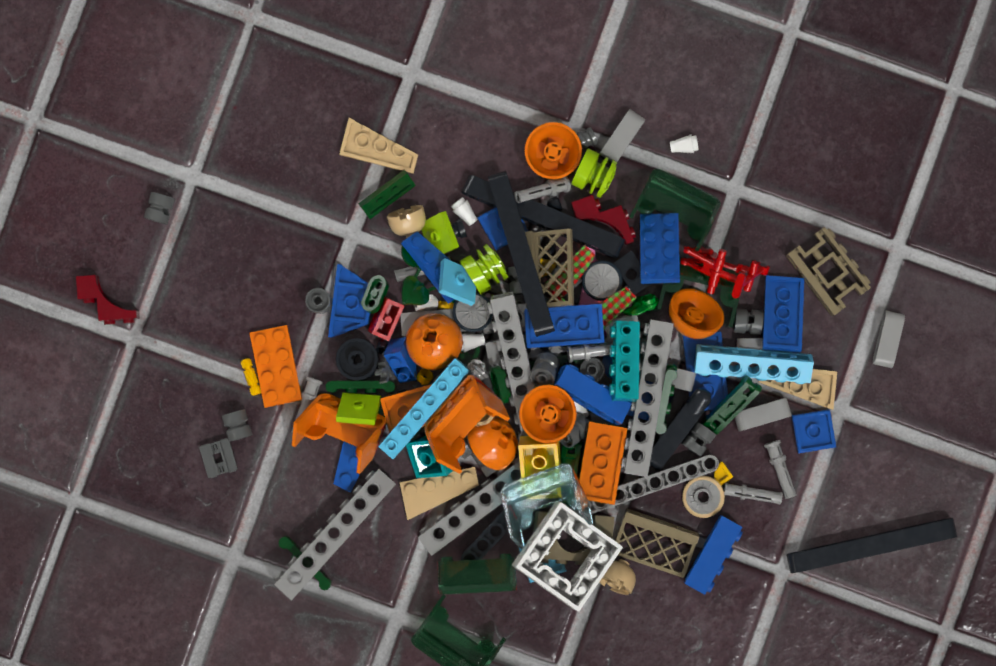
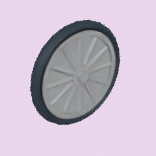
(601, 280)
(473, 317)

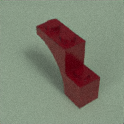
(588, 209)
(90, 289)

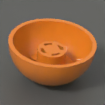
(556, 138)
(695, 314)
(440, 348)
(539, 420)
(494, 443)

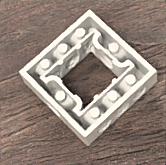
(589, 574)

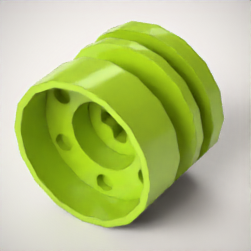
(594, 173)
(484, 269)

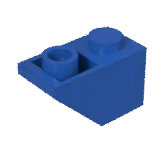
(400, 361)

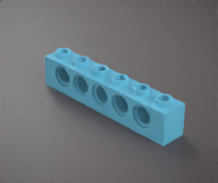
(745, 357)
(424, 408)

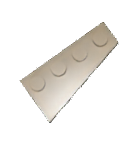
(371, 147)
(819, 391)
(426, 493)

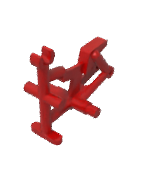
(713, 268)

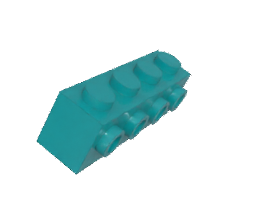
(625, 361)

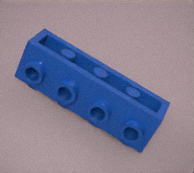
(591, 394)
(712, 555)

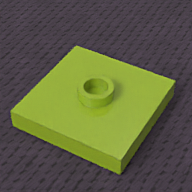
(440, 233)
(358, 408)

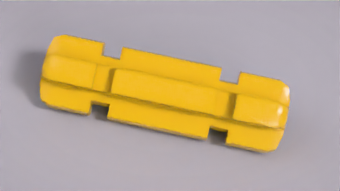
(251, 376)

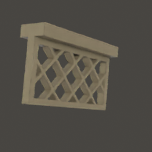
(534, 244)
(660, 527)

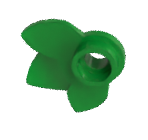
(642, 304)

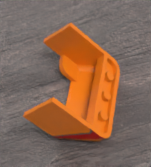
(458, 417)
(320, 419)

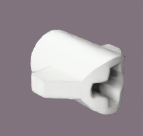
(430, 306)

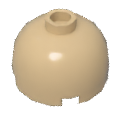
(407, 221)
(620, 577)

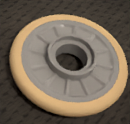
(699, 508)

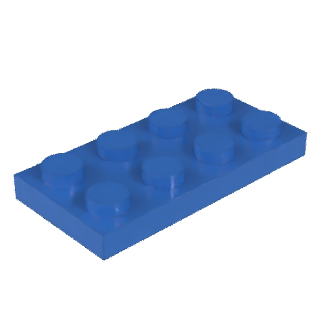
(659, 248)
(783, 314)
(572, 327)
(713, 383)

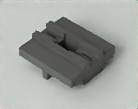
(208, 455)

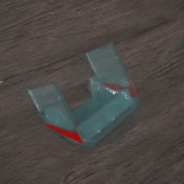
(538, 492)

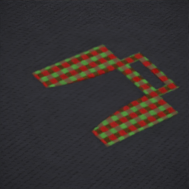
(612, 305)

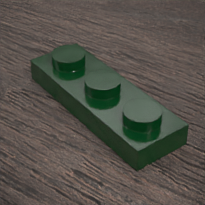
(387, 194)

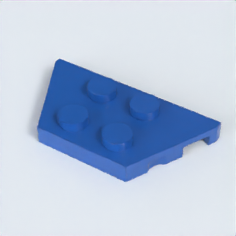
(346, 305)

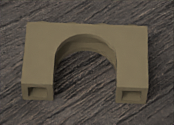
(557, 553)

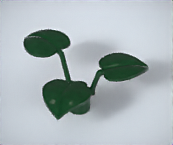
(412, 289)

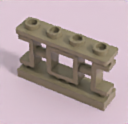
(815, 281)

